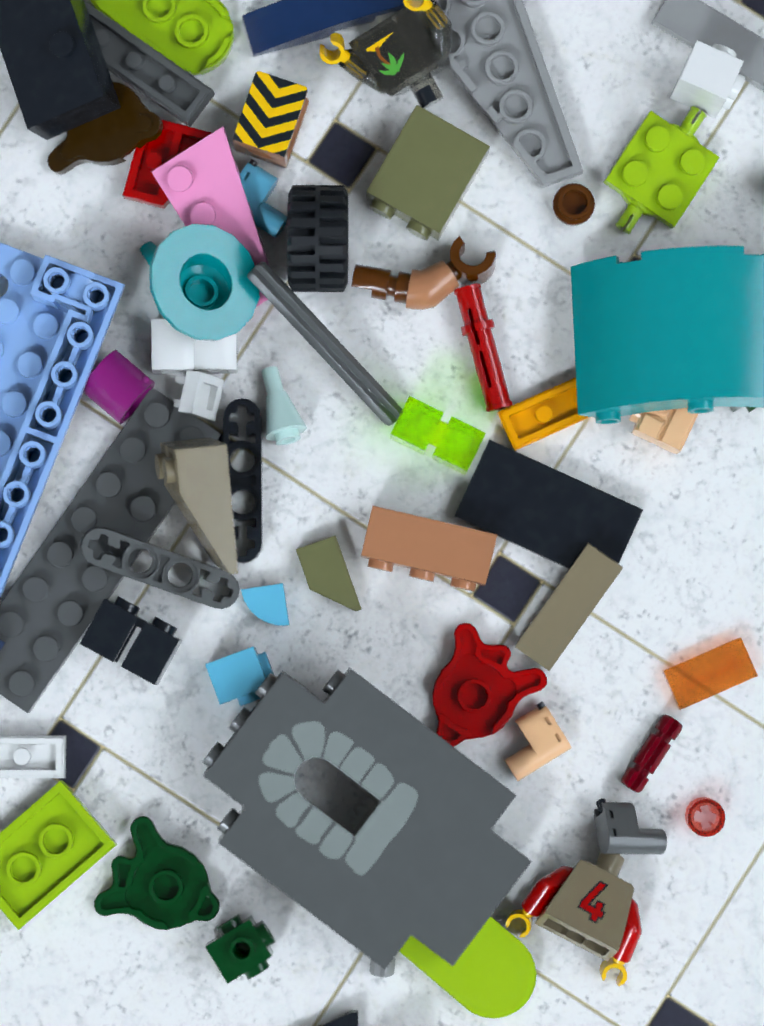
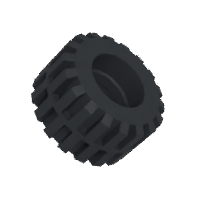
(317, 238)

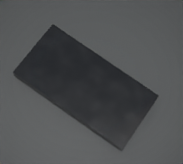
(544, 508)

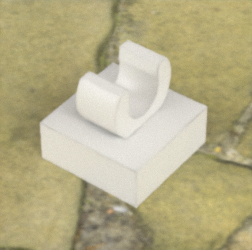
(199, 395)

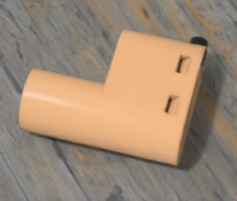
(544, 740)

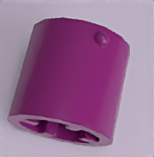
(117, 386)

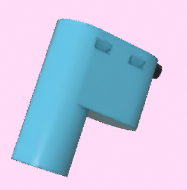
(258, 187)

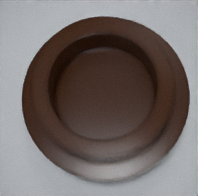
(573, 204)

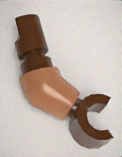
(428, 286)

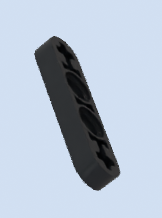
(249, 480)

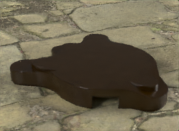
(109, 137)

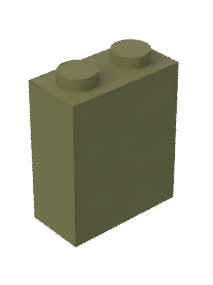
(426, 174)

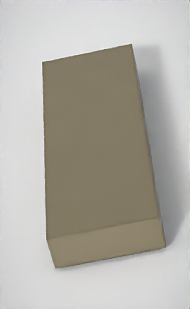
(568, 606)

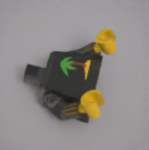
(399, 52)

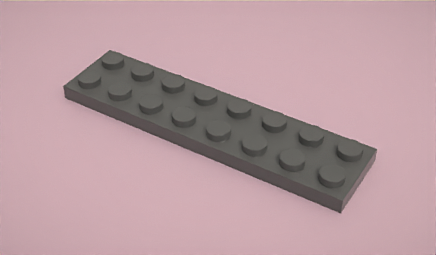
(59, 588)

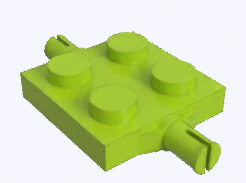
(661, 170)

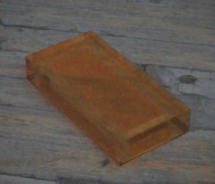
(709, 673)

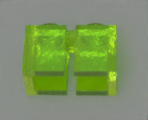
(422, 425)

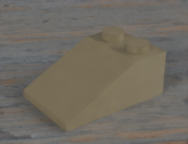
(200, 486)

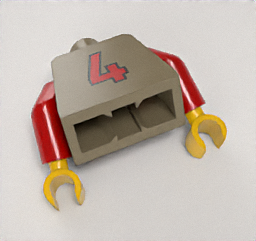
(588, 909)

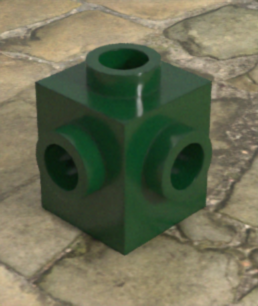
(233, 962)

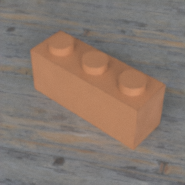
(428, 548)

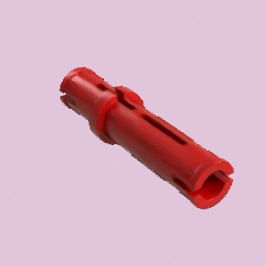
(483, 348)

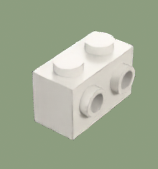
(709, 79)

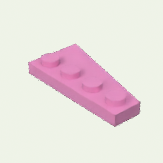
(208, 191)

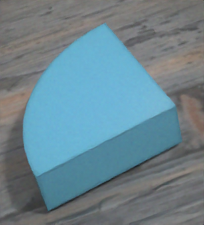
(268, 603)

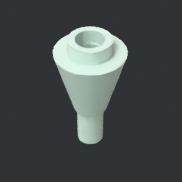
(282, 418)

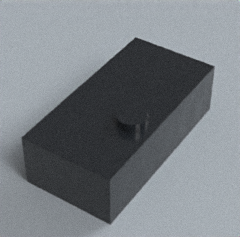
(55, 64)

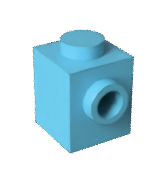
(239, 675)

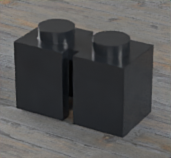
(113, 629)

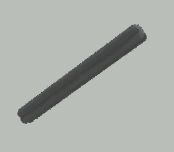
(325, 343)

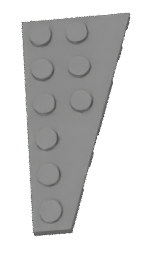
(507, 77)

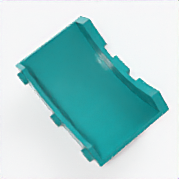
(669, 332)

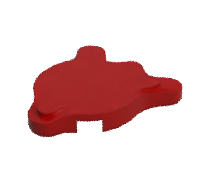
(477, 690)

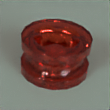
(713, 807)

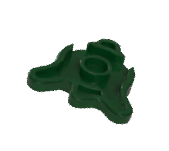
(159, 885)

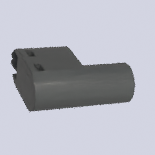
(619, 831)

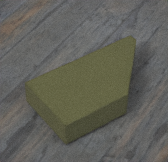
(328, 573)

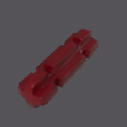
(651, 753)

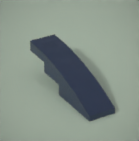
(305, 21)

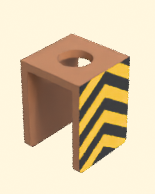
(271, 119)

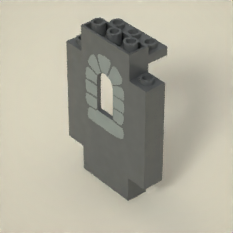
(420, 858)

